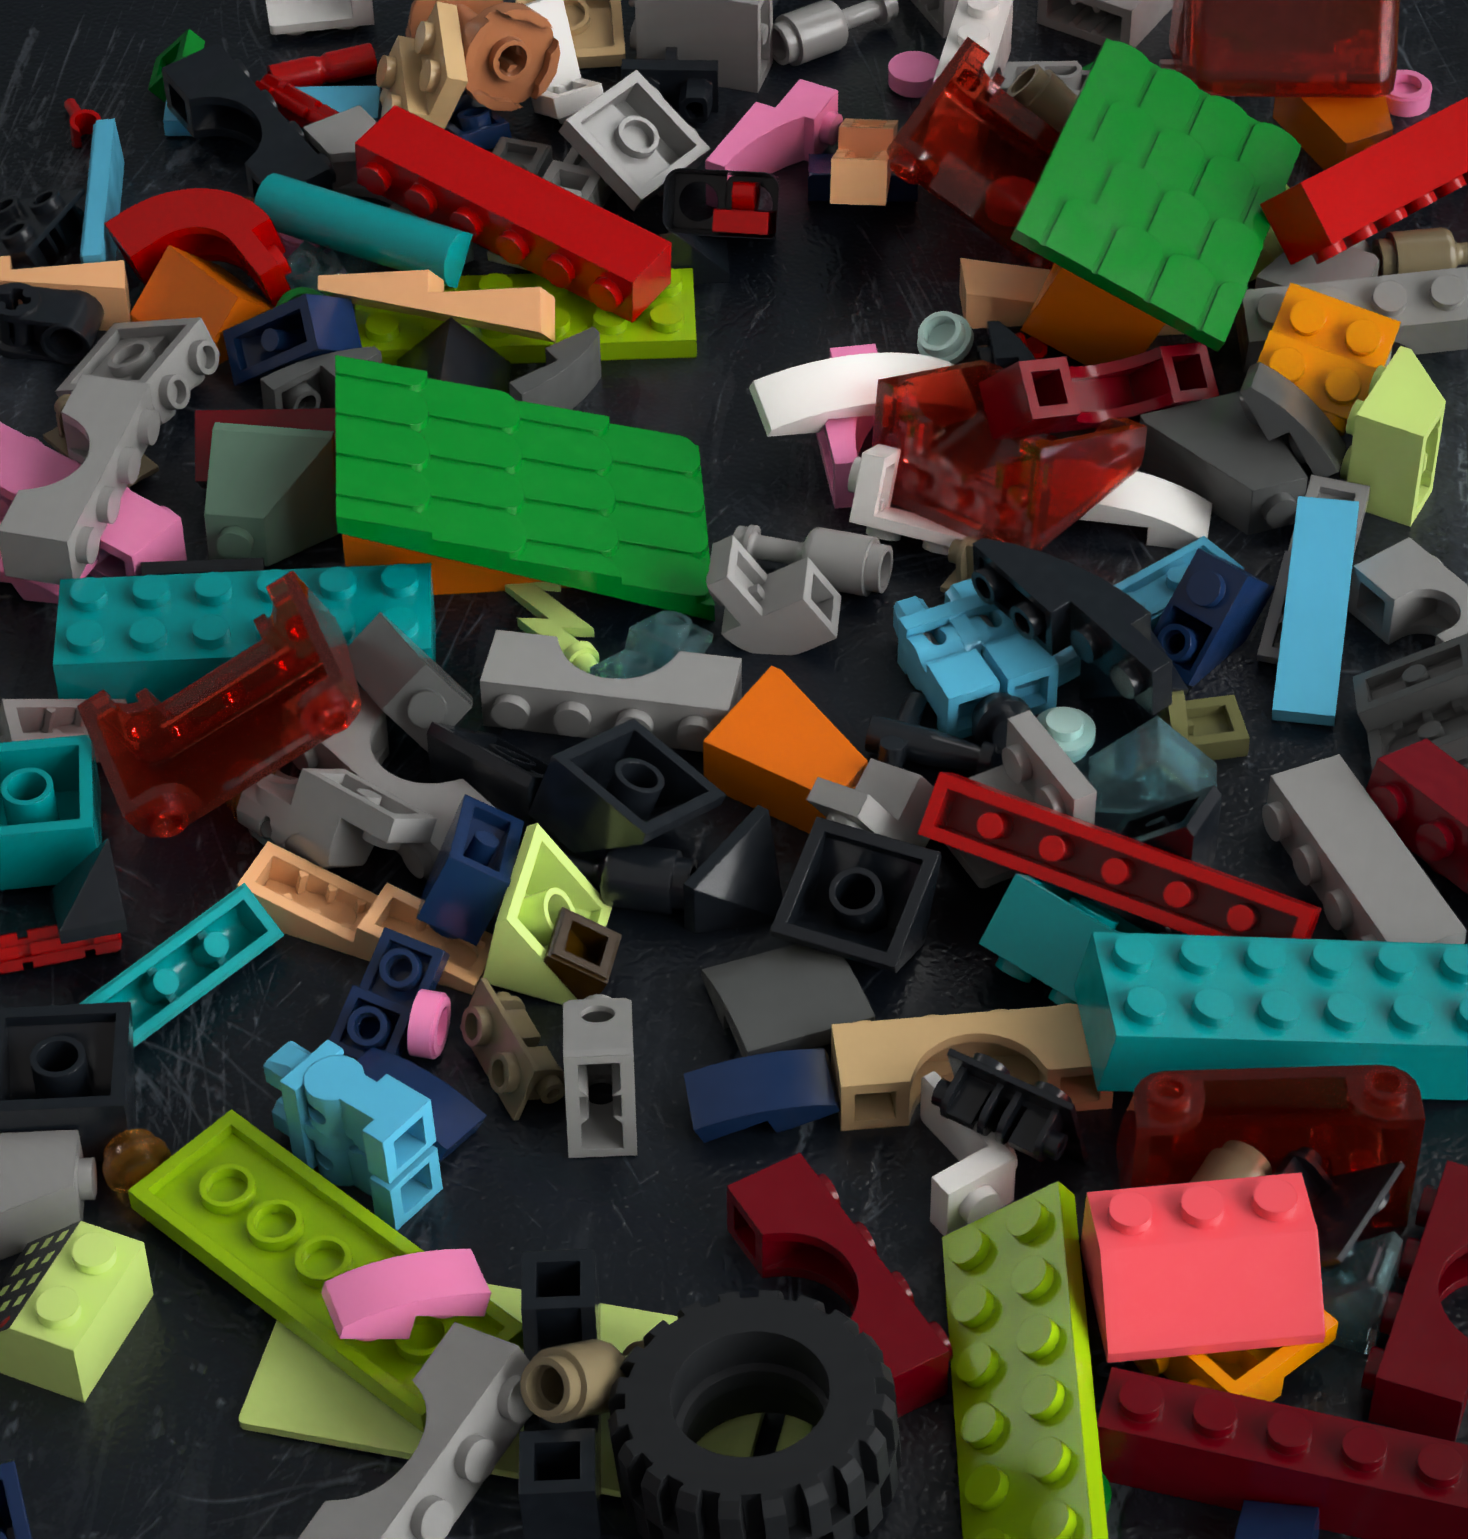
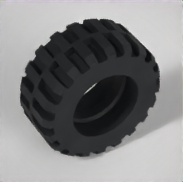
(741, 1362)

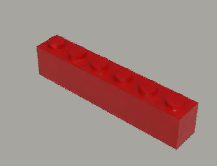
(1372, 187)
(514, 213)
(1107, 865)

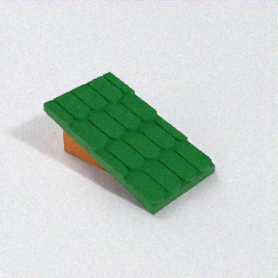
(1149, 211)
(515, 492)

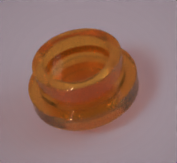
(132, 1157)

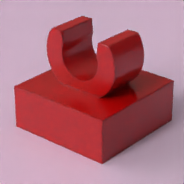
(744, 214)

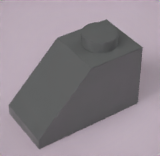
(406, 680)

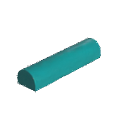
(363, 228)
(191, 962)

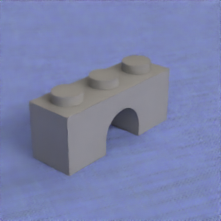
(1408, 594)

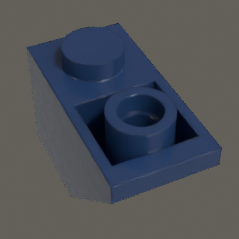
(1209, 615)

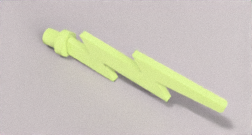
(555, 620)

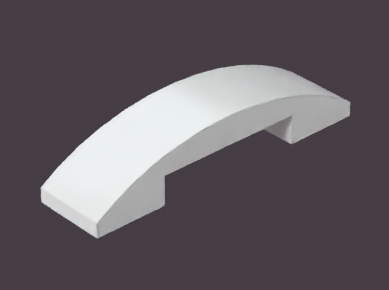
(831, 388)
(1167, 509)

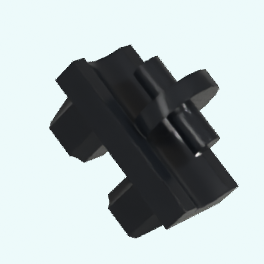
(684, 84)

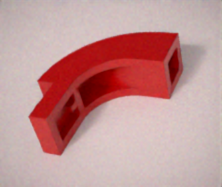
(208, 225)

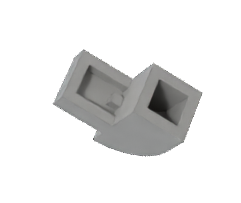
(771, 611)
(883, 802)

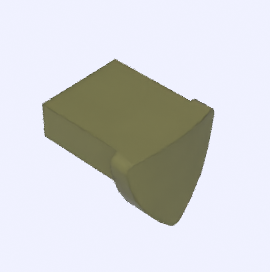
(1209, 724)

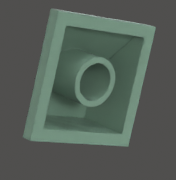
(269, 491)

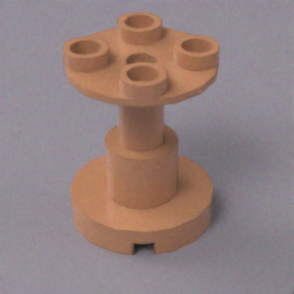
(505, 49)

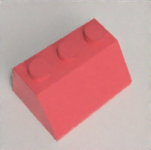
(1203, 1267)

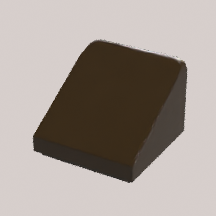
(581, 953)

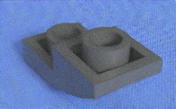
(569, 373)
(309, 382)
(1284, 409)

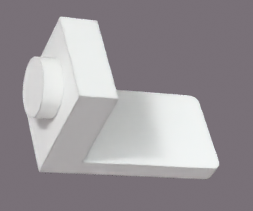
(301, 16)
(567, 90)
(873, 483)
(981, 1178)

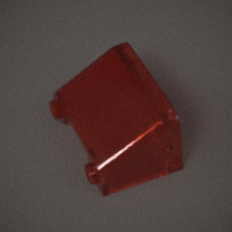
(1287, 47)
(975, 148)
(986, 487)
(232, 724)
(1345, 1113)

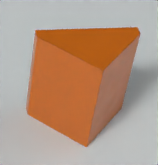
(197, 288)

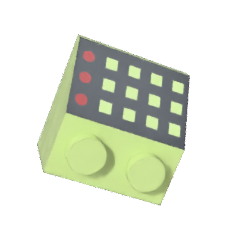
(71, 1307)

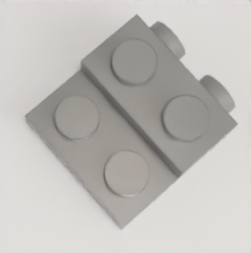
(634, 139)
(161, 353)

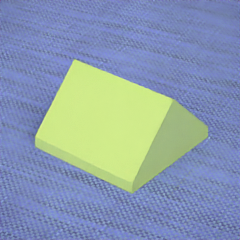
(538, 889)

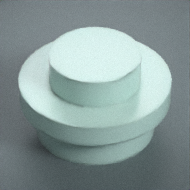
(945, 336)
(1070, 729)

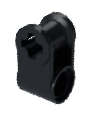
(48, 324)

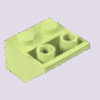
(1396, 438)

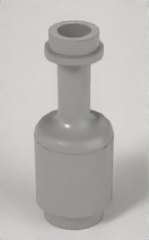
(824, 28)
(847, 559)

